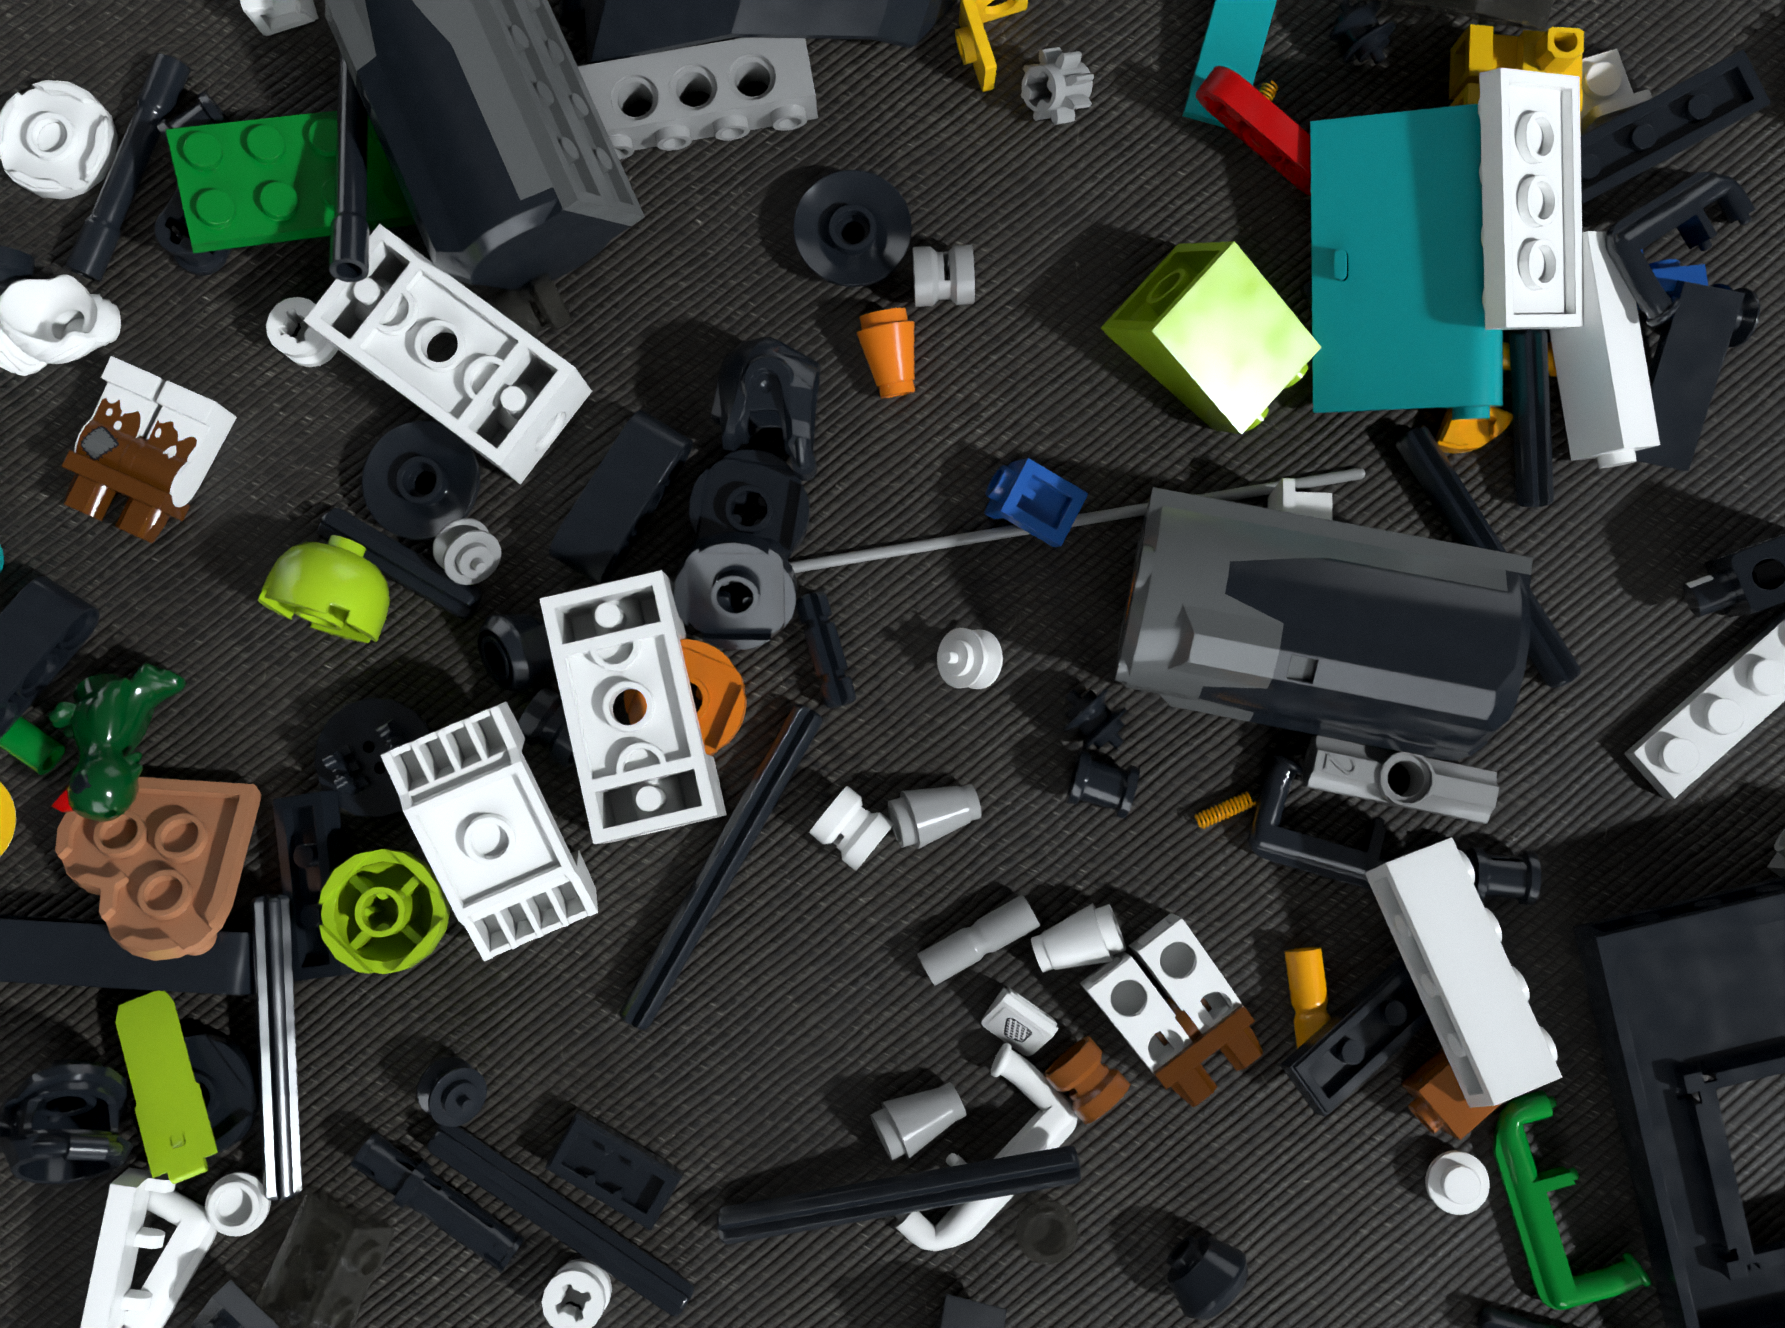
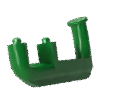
(1535, 1220)

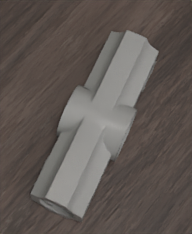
(1433, 787)

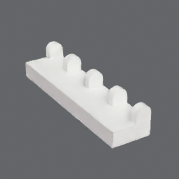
(118, 1248)

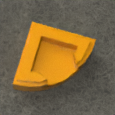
(1469, 435)

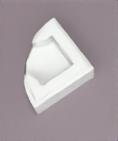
(279, 15)

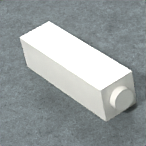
(1604, 368)

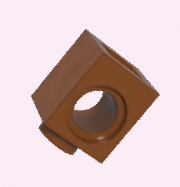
(1440, 1101)

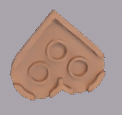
(165, 863)

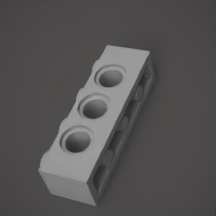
(709, 68)

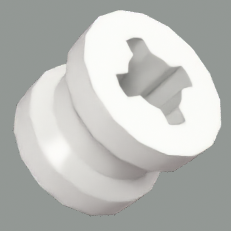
(308, 346)
(588, 1287)

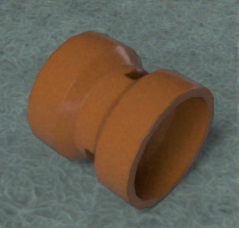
(1091, 1084)

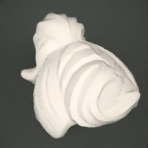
(52, 323)

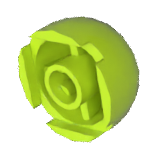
(330, 589)
(383, 911)

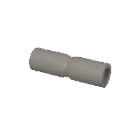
(984, 936)

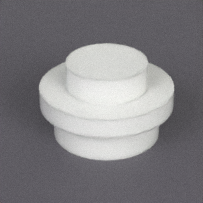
(1457, 1182)
(237, 1204)

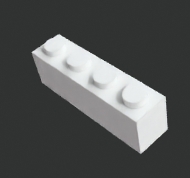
(1464, 974)

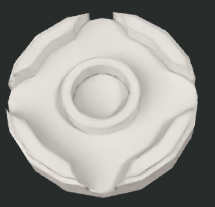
(56, 140)

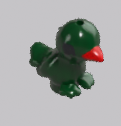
(107, 727)

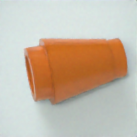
(889, 350)

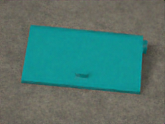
(1410, 216)

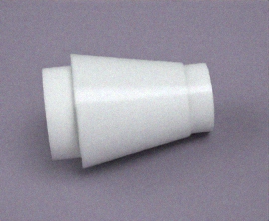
(1080, 940)

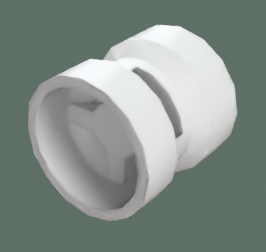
(851, 828)

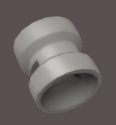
(929, 275)

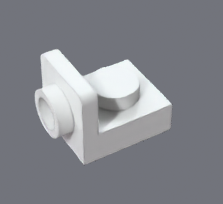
(1606, 90)

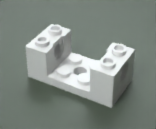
(498, 389)
(644, 772)

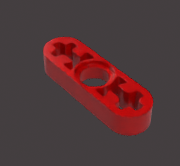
(1258, 124)

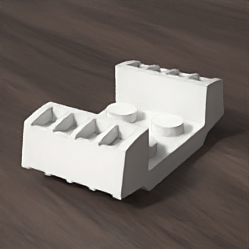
(490, 832)

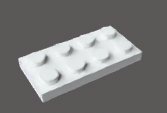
(1531, 199)

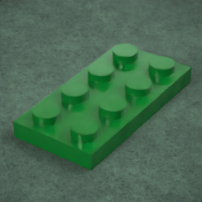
(272, 181)

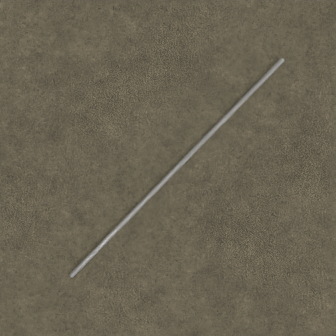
(1081, 519)

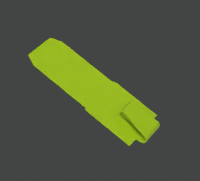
(164, 1087)

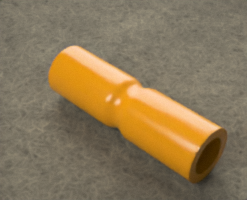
(1307, 991)

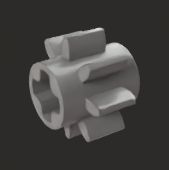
(1057, 85)

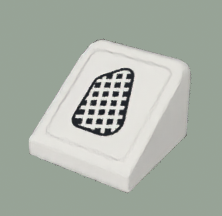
(1019, 1022)

